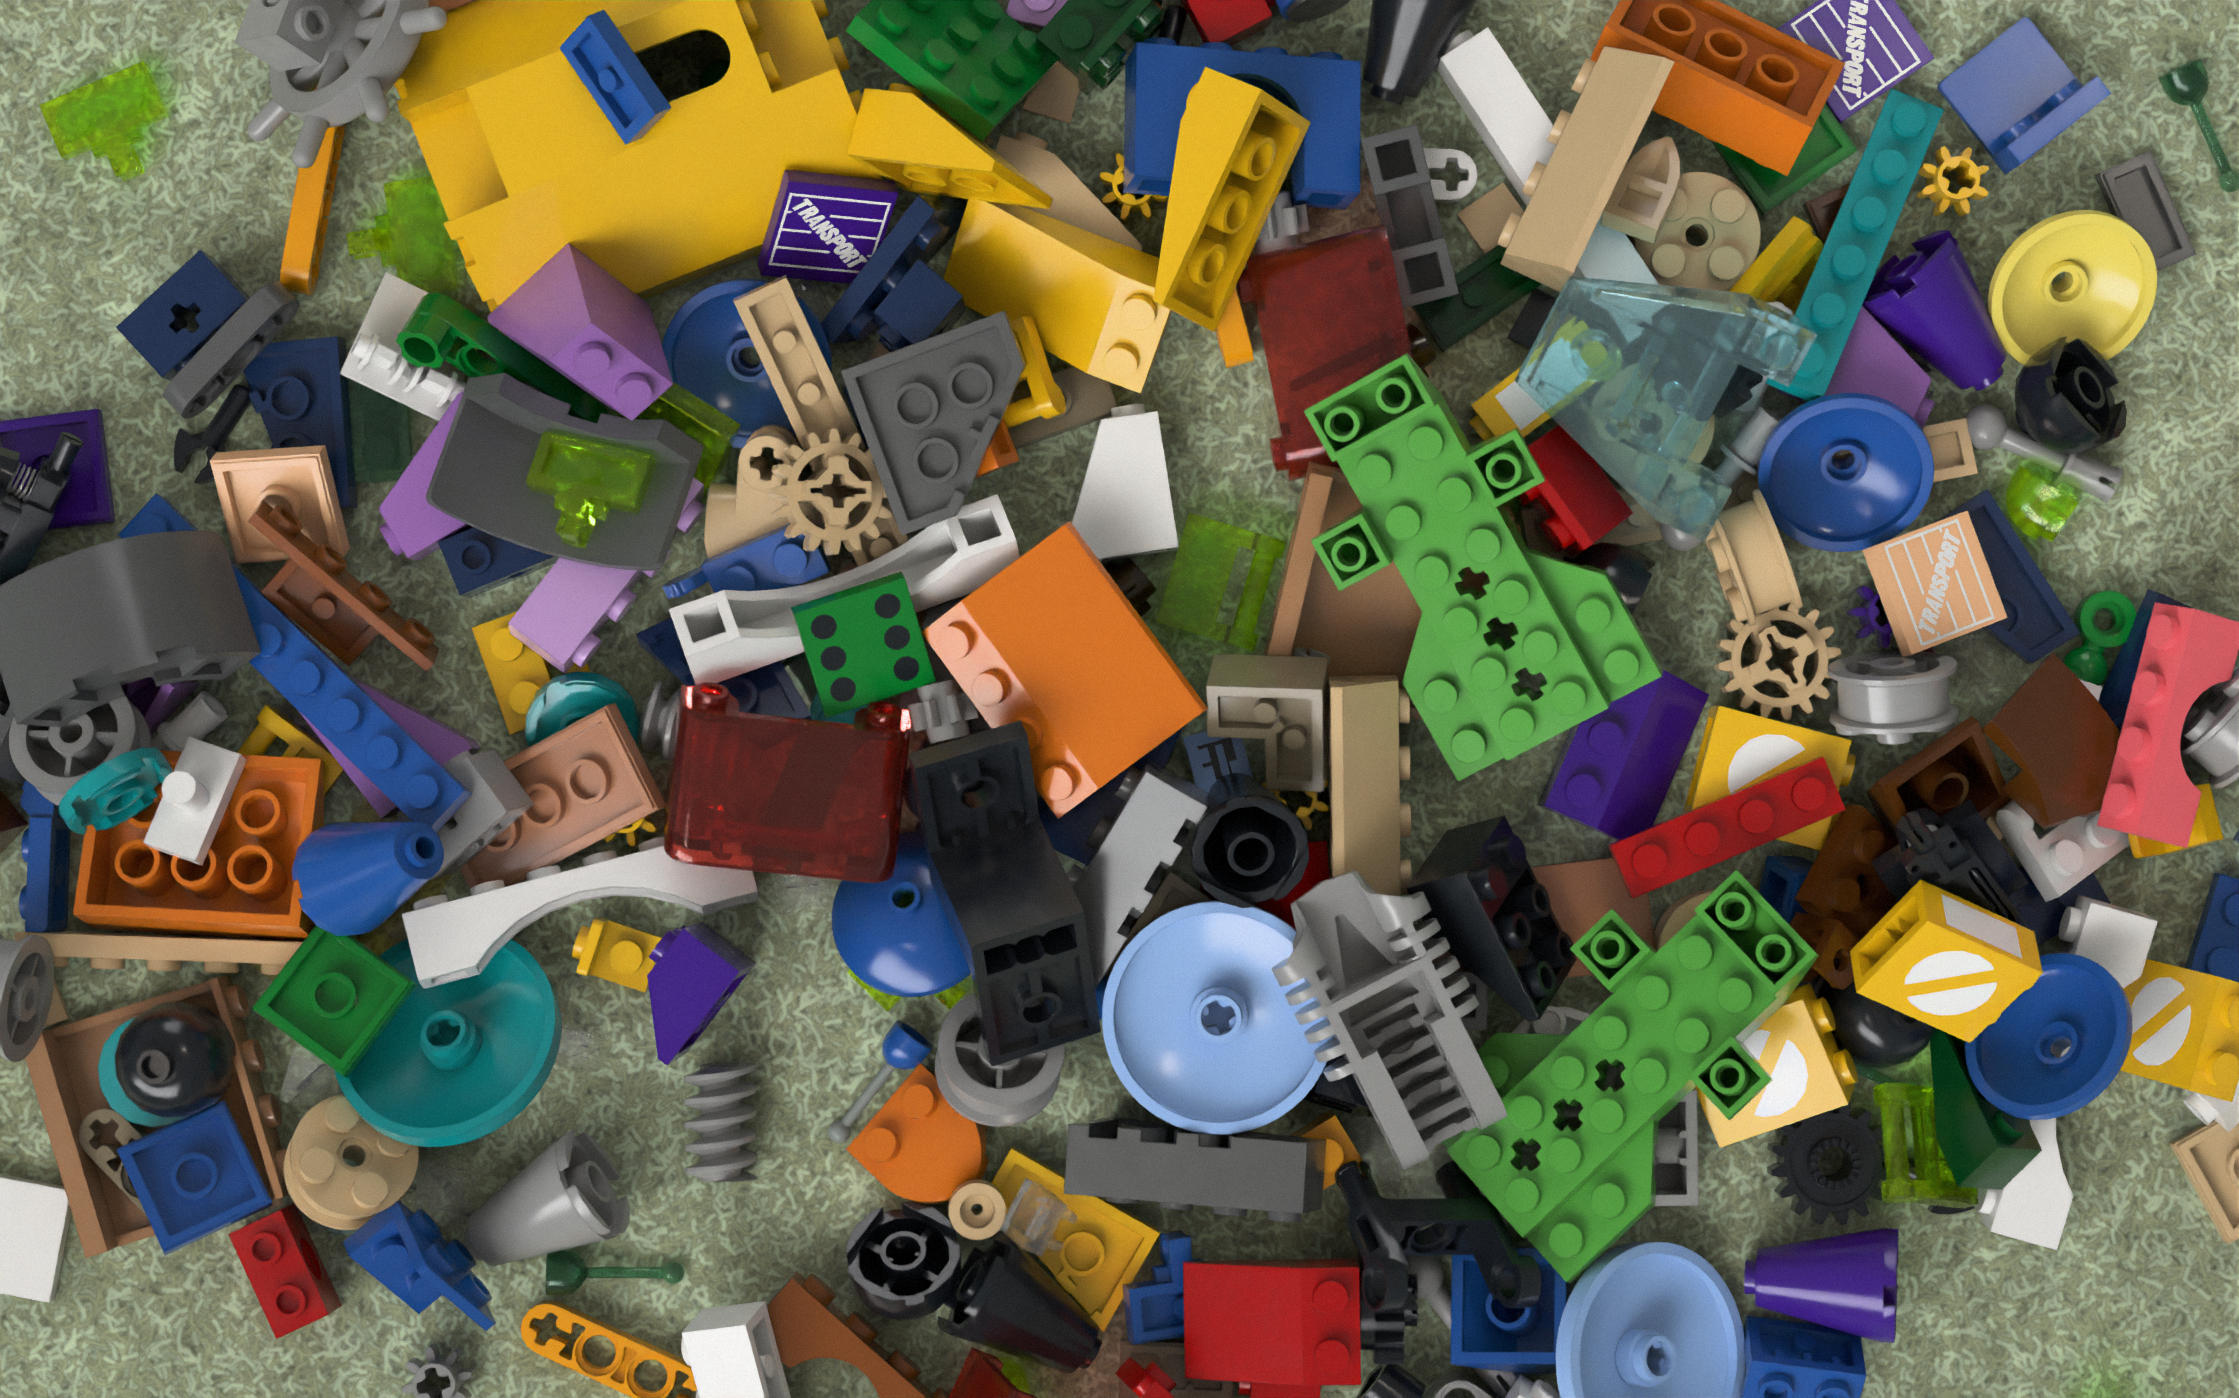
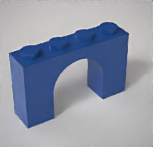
(1316, 87)

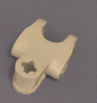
(745, 509)

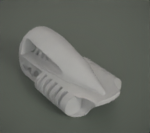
(1388, 1013)

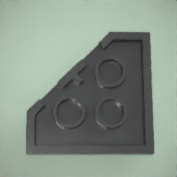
(935, 414)

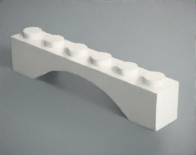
(752, 629)
(464, 934)
(2039, 1197)

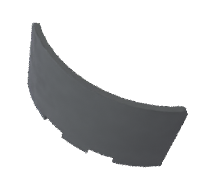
(491, 453)
(117, 617)

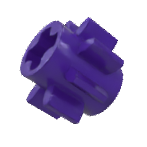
(1866, 614)

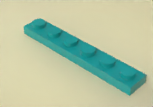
(1860, 236)

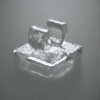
(1035, 1218)

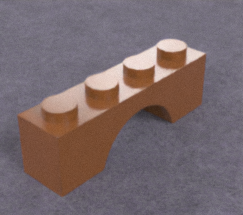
(813, 1327)

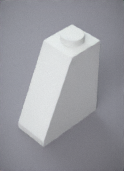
(1126, 489)

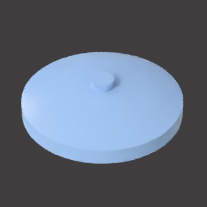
(1205, 1024)
(1650, 1327)

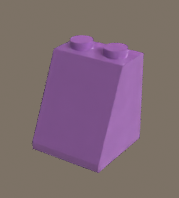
(588, 331)

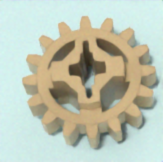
(829, 515)
(1792, 681)

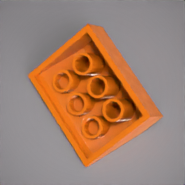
(1069, 661)
(244, 879)

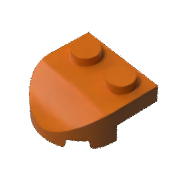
(921, 1143)

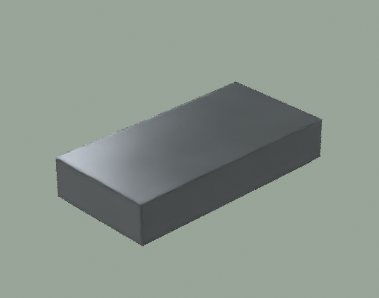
(2141, 198)

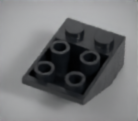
(1496, 914)

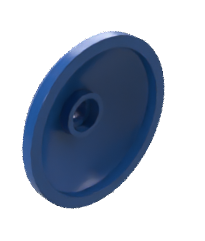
(707, 360)
(1852, 499)
(895, 947)
(2019, 1055)

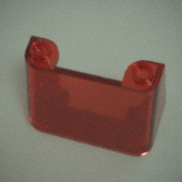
(1324, 322)
(785, 789)

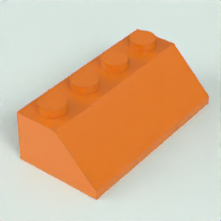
(1729, 74)

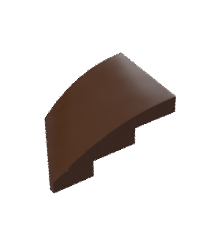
(2058, 742)

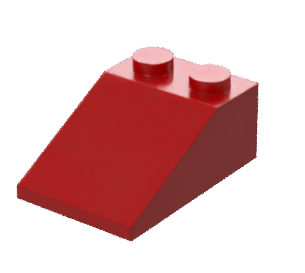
(1273, 1321)

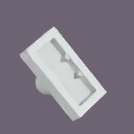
(194, 800)

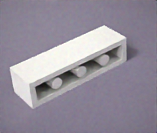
(734, 1353)

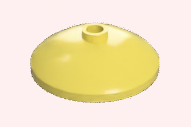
(2099, 300)

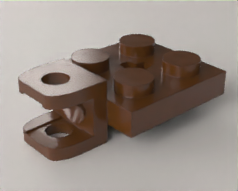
(1833, 899)

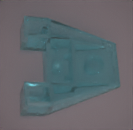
(1640, 375)

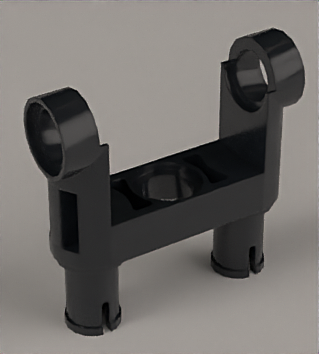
(1463, 1225)

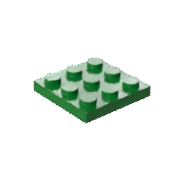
(957, 54)

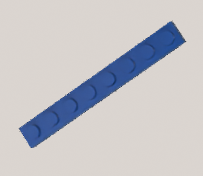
(331, 697)

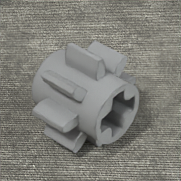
(1282, 224)
(943, 712)
(445, 1366)

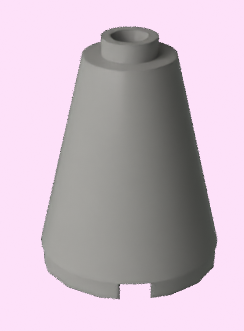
(550, 1205)

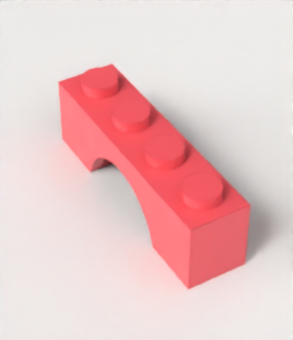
(2147, 782)

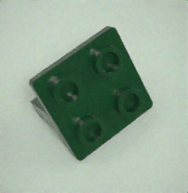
(1096, 34)

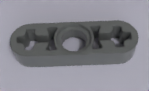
(231, 349)

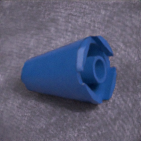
(363, 872)

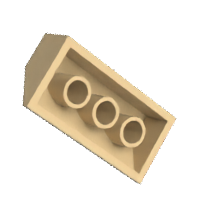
(1584, 166)
(1366, 780)

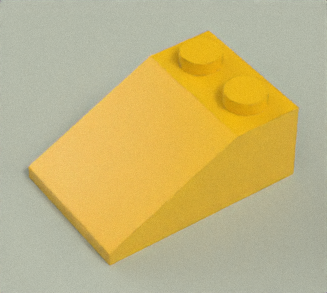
(932, 153)

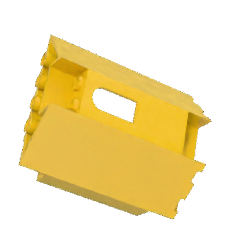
(539, 166)

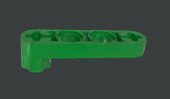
(434, 336)

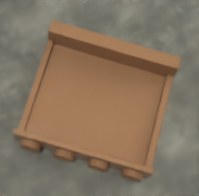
(1364, 625)
(69, 1089)

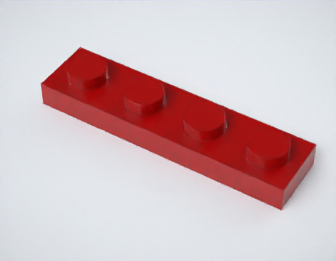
(1726, 827)

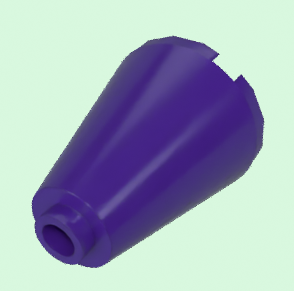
(1938, 311)
(1832, 1281)

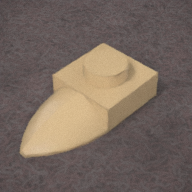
(1644, 191)

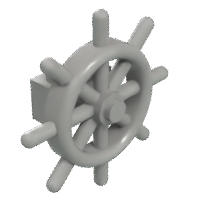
(340, 46)

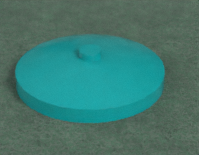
(459, 1052)

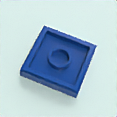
(194, 1177)

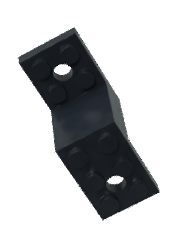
(1005, 893)

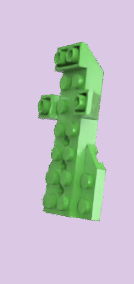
(1441, 509)
(1674, 1026)

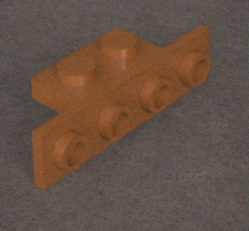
(330, 600)

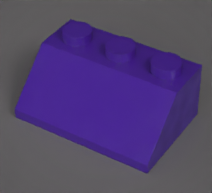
(1625, 758)
(690, 985)

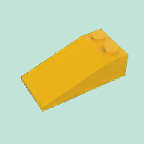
(1223, 183)
(1081, 288)

